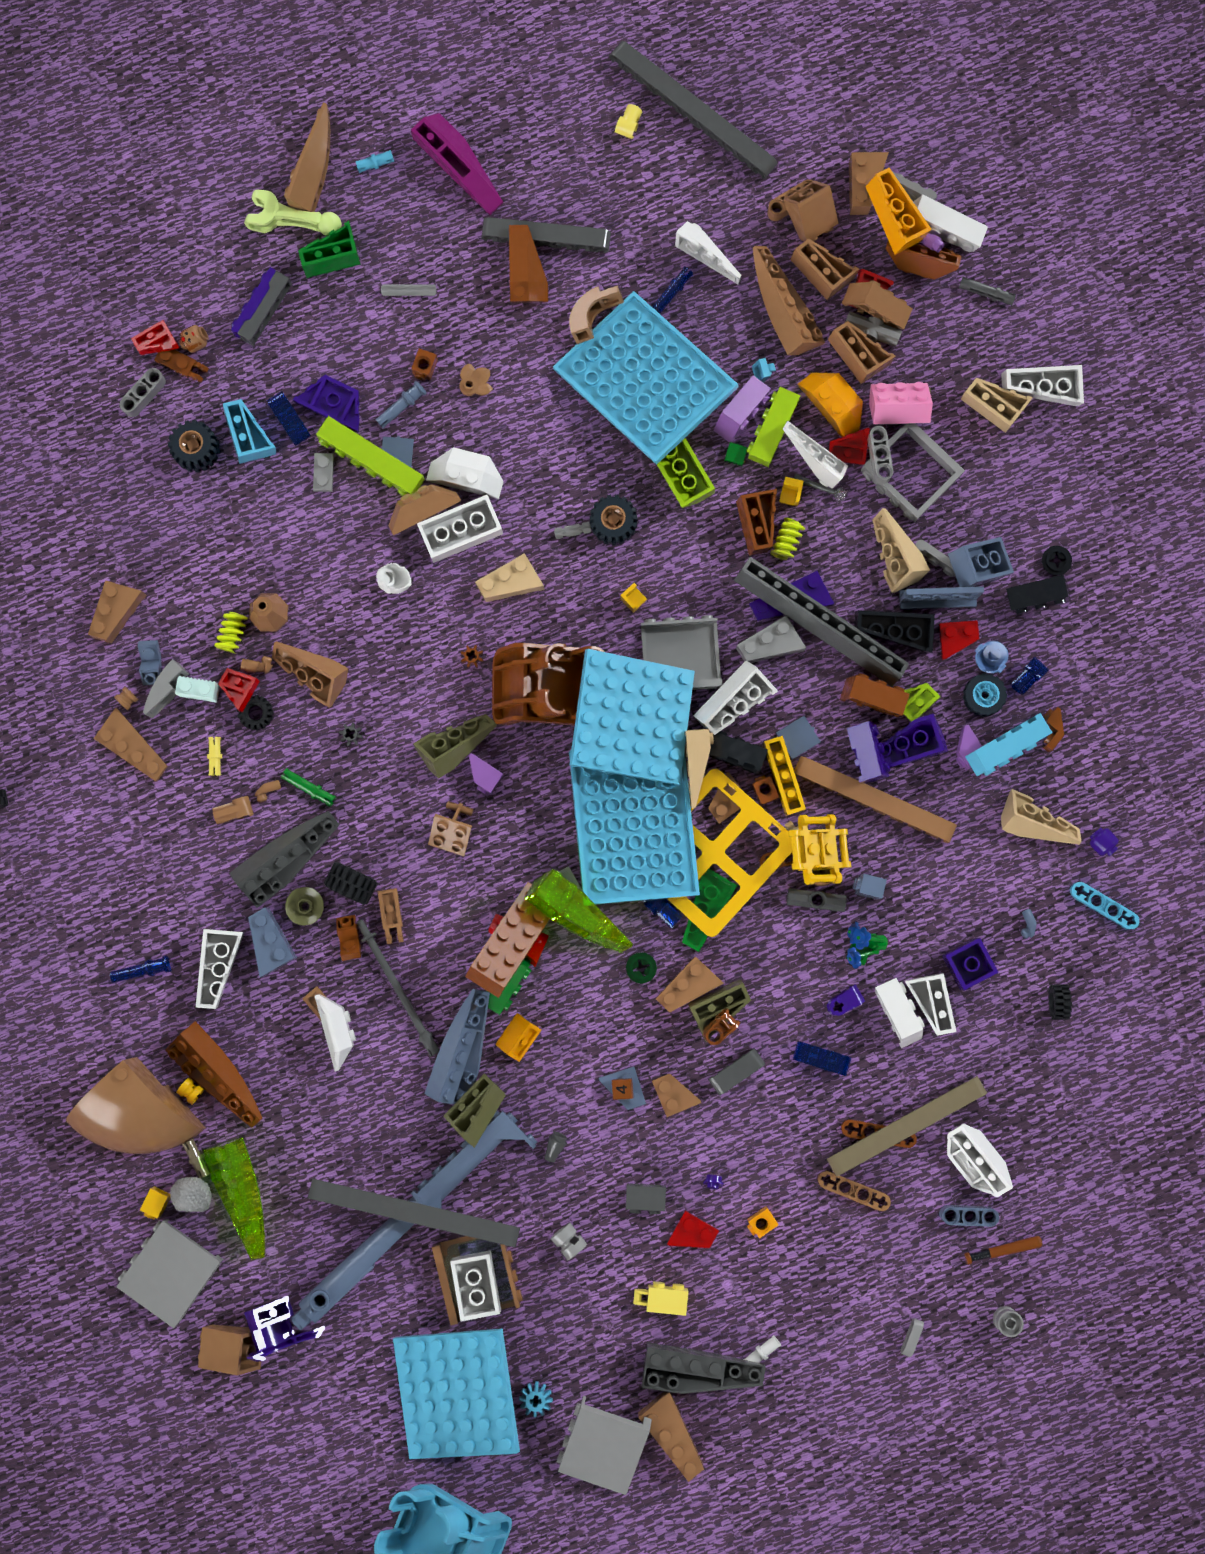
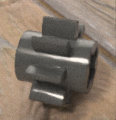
(345, 734)

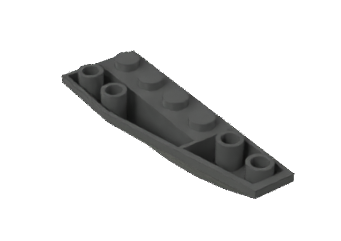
(282, 859)
(696, 1371)

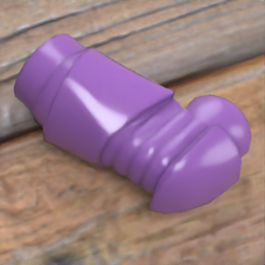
(932, 242)

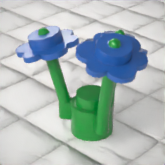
(862, 939)

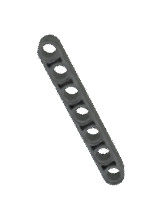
(550, 234)

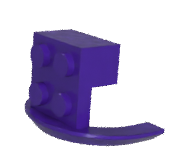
(273, 1330)

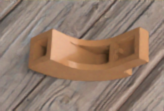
(588, 308)

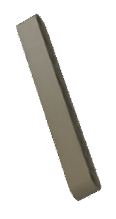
(906, 1126)

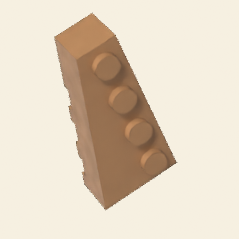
(672, 1434)

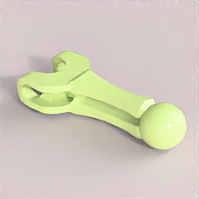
(277, 214)

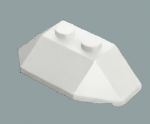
(466, 472)
(336, 1029)
(978, 1160)

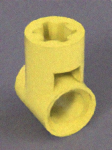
(628, 123)

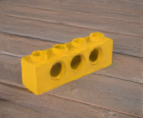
(784, 776)

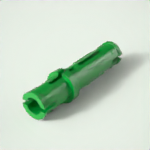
(315, 791)

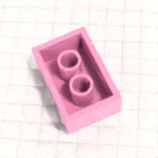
(900, 403)

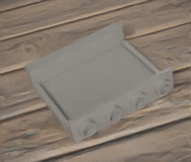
(685, 645)
(168, 1273)
(603, 1448)

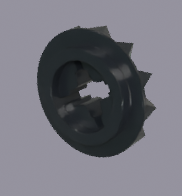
(1062, 554)

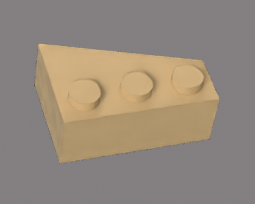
(995, 403)
(510, 580)

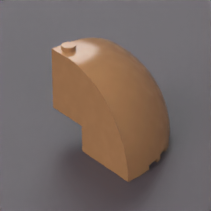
(133, 1112)

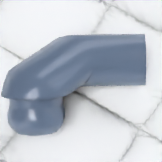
(1031, 924)

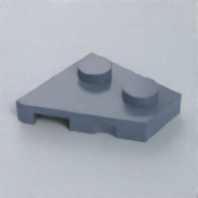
(638, 1099)

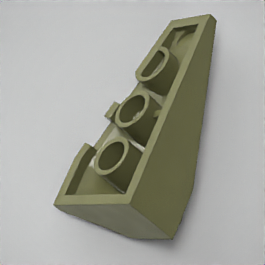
(449, 748)

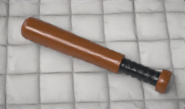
(1006, 1249)

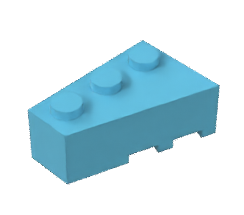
(247, 435)

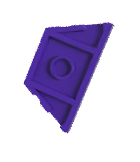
(332, 399)

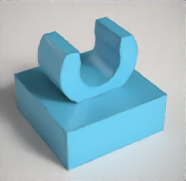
(763, 370)

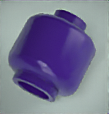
(1104, 842)

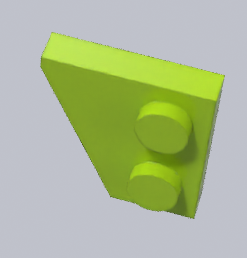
(919, 701)

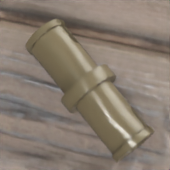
(196, 1158)

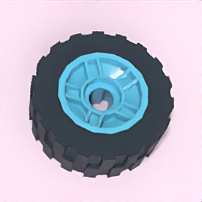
(990, 685)

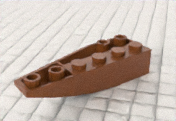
(214, 1072)

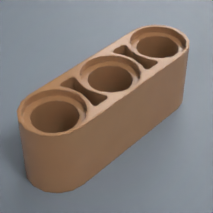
(778, 202)

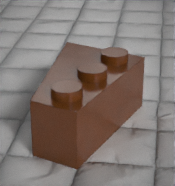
(757, 520)

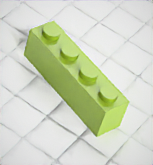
(772, 430)

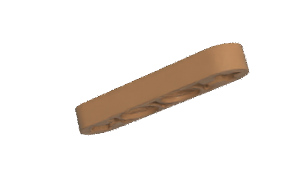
(853, 1191)

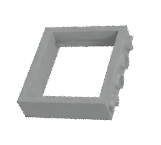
(932, 449)

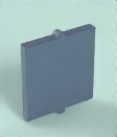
(399, 448)
(798, 737)

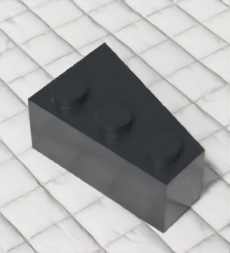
(1038, 594)
(737, 752)

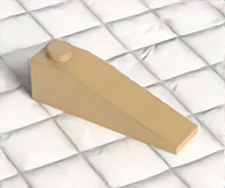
(697, 750)

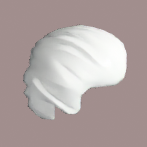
(393, 578)

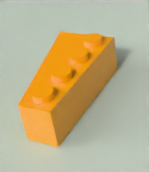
(896, 211)

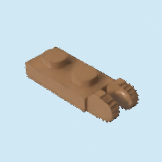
(390, 913)

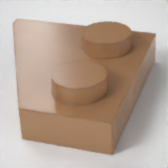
(723, 806)
(674, 1095)

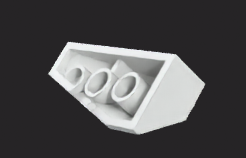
(697, 244)
(822, 462)

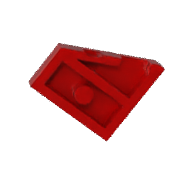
(851, 448)

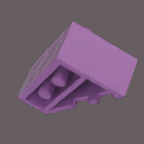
(742, 409)

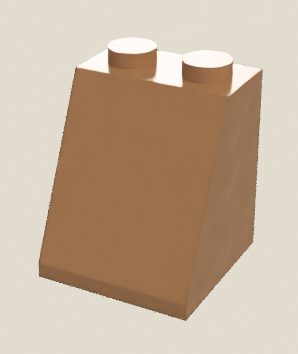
(812, 210)
(226, 1350)

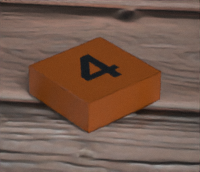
(622, 1088)

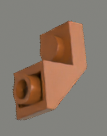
(1054, 721)
(349, 937)

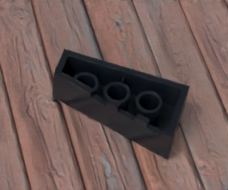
(904, 629)

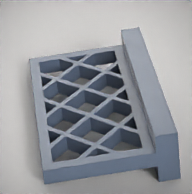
(939, 598)

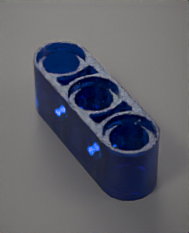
(288, 418)
(822, 1058)

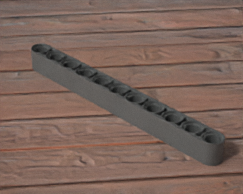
(694, 109)
(414, 1213)

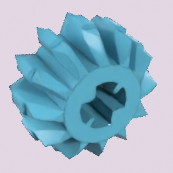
(535, 1407)

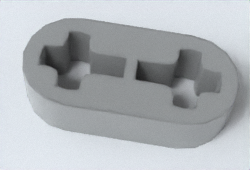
(912, 1337)

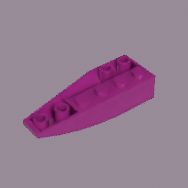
(456, 158)

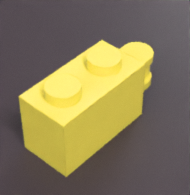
(663, 1298)

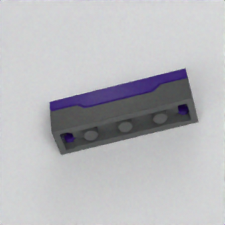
(261, 306)

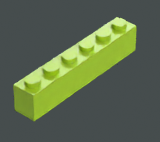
(369, 456)

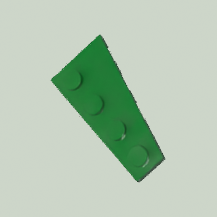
(714, 895)

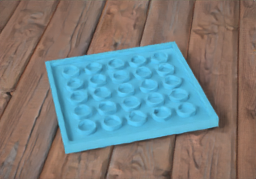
(632, 717)
(456, 1394)

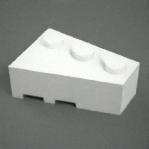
(900, 1012)

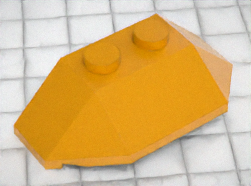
(834, 400)

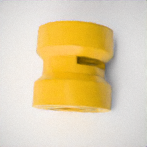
(190, 1091)

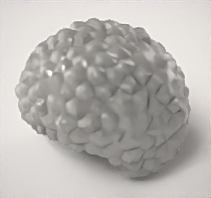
(190, 1195)

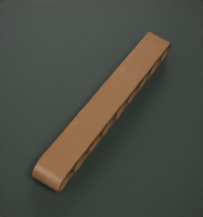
(874, 798)

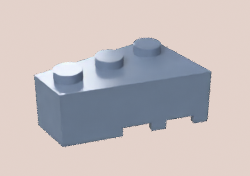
(269, 943)

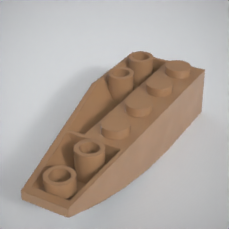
(312, 166)
(784, 306)

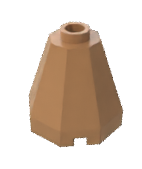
(268, 612)

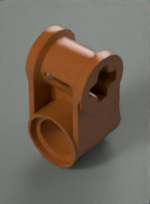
(721, 1026)

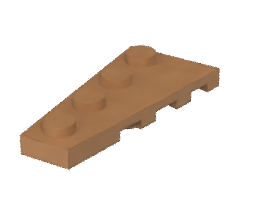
(125, 741)

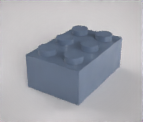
(980, 562)

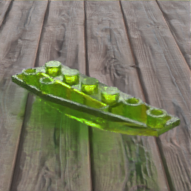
(575, 911)
(239, 1192)

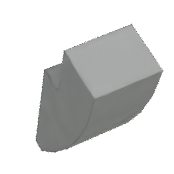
(163, 688)

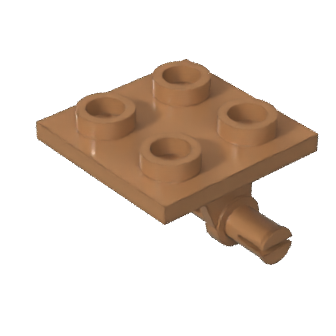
(449, 833)

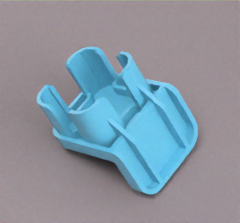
(441, 1524)

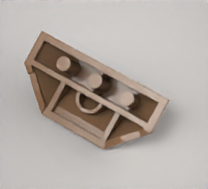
(420, 506)

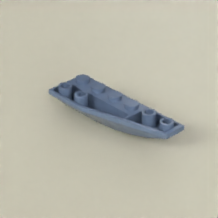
(460, 1052)

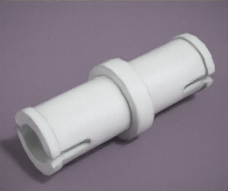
(764, 1350)

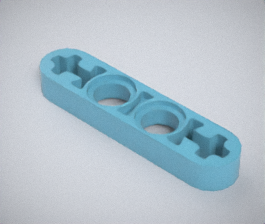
(1105, 903)

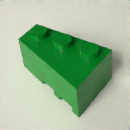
(330, 253)
(503, 1002)

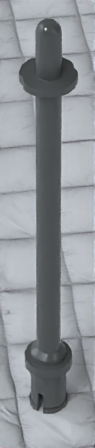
(424, 1035)

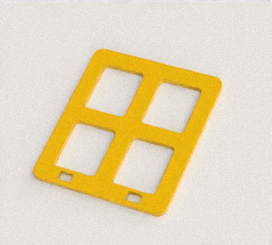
(714, 853)

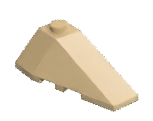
(902, 558)
(1029, 821)

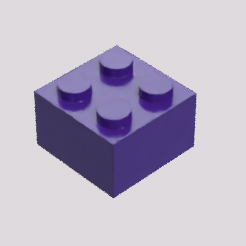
(970, 964)

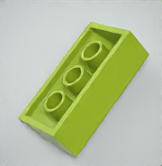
(686, 475)

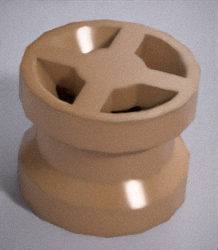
(126, 698)

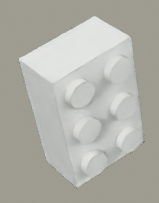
(475, 1285)

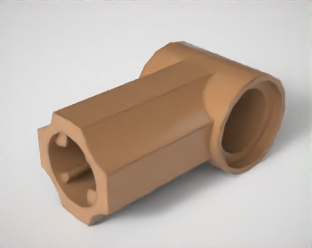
(235, 810)

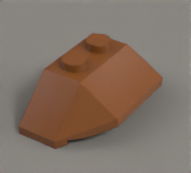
(925, 262)

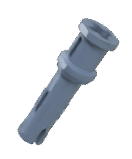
(408, 398)

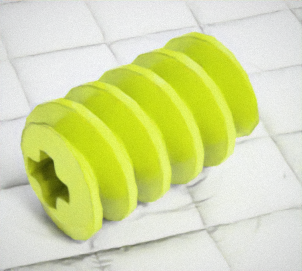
(787, 539)
(230, 632)

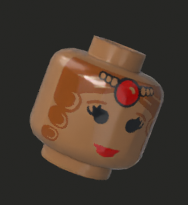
(193, 338)

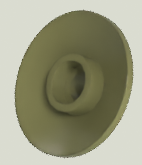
(294, 906)

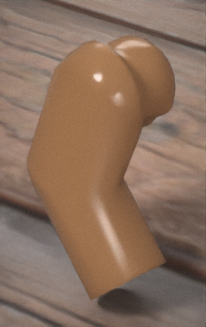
(265, 788)

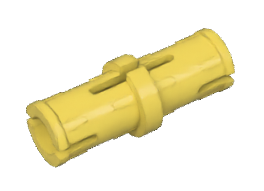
(214, 756)

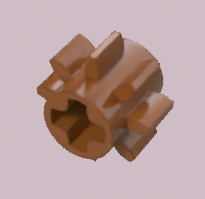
(469, 651)

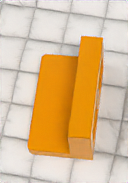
(518, 1037)

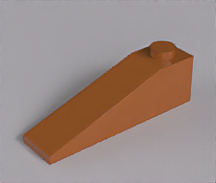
(526, 271)

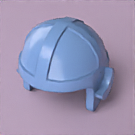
(991, 657)

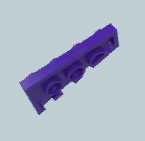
(810, 585)

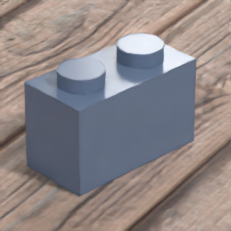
(869, 886)

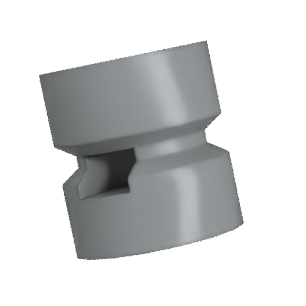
(568, 1241)
(1008, 1321)

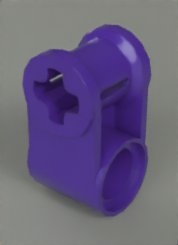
(848, 1000)

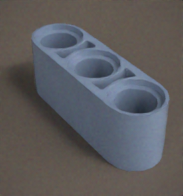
(977, 1219)

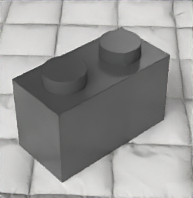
(645, 1197)

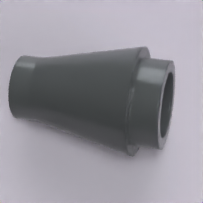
(555, 1145)

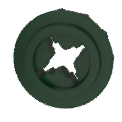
(645, 959)

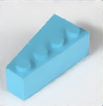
(1008, 745)

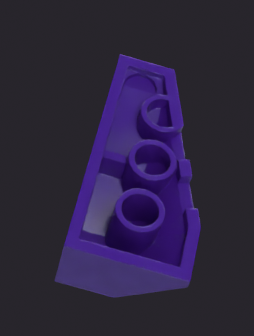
(915, 742)

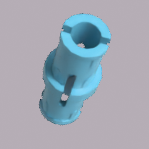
(374, 161)

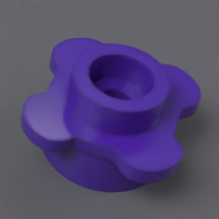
(713, 1182)

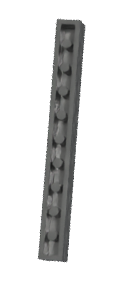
(821, 622)

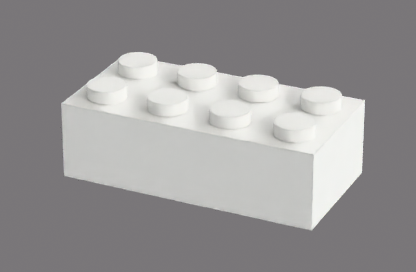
(460, 528)

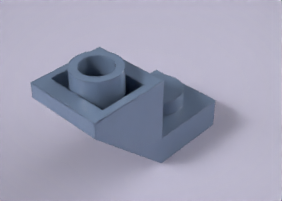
(150, 661)

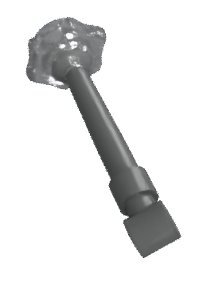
(839, 494)

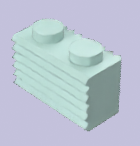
(197, 689)

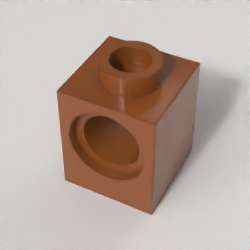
(424, 357)
(764, 799)

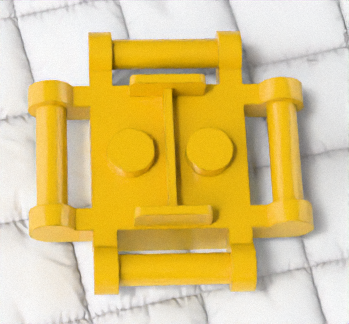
(819, 849)

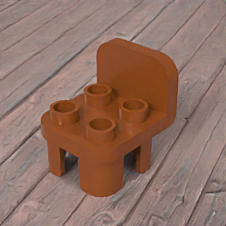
(537, 683)

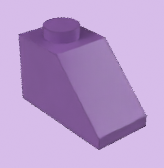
(967, 744)
(484, 775)

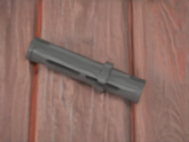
(993, 293)

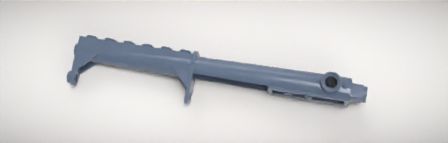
(430, 1193)

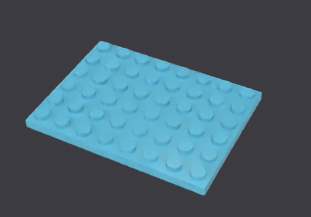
(645, 377)
(633, 837)

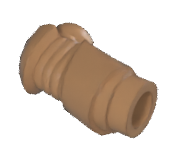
(252, 666)

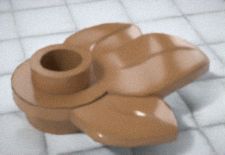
(477, 378)

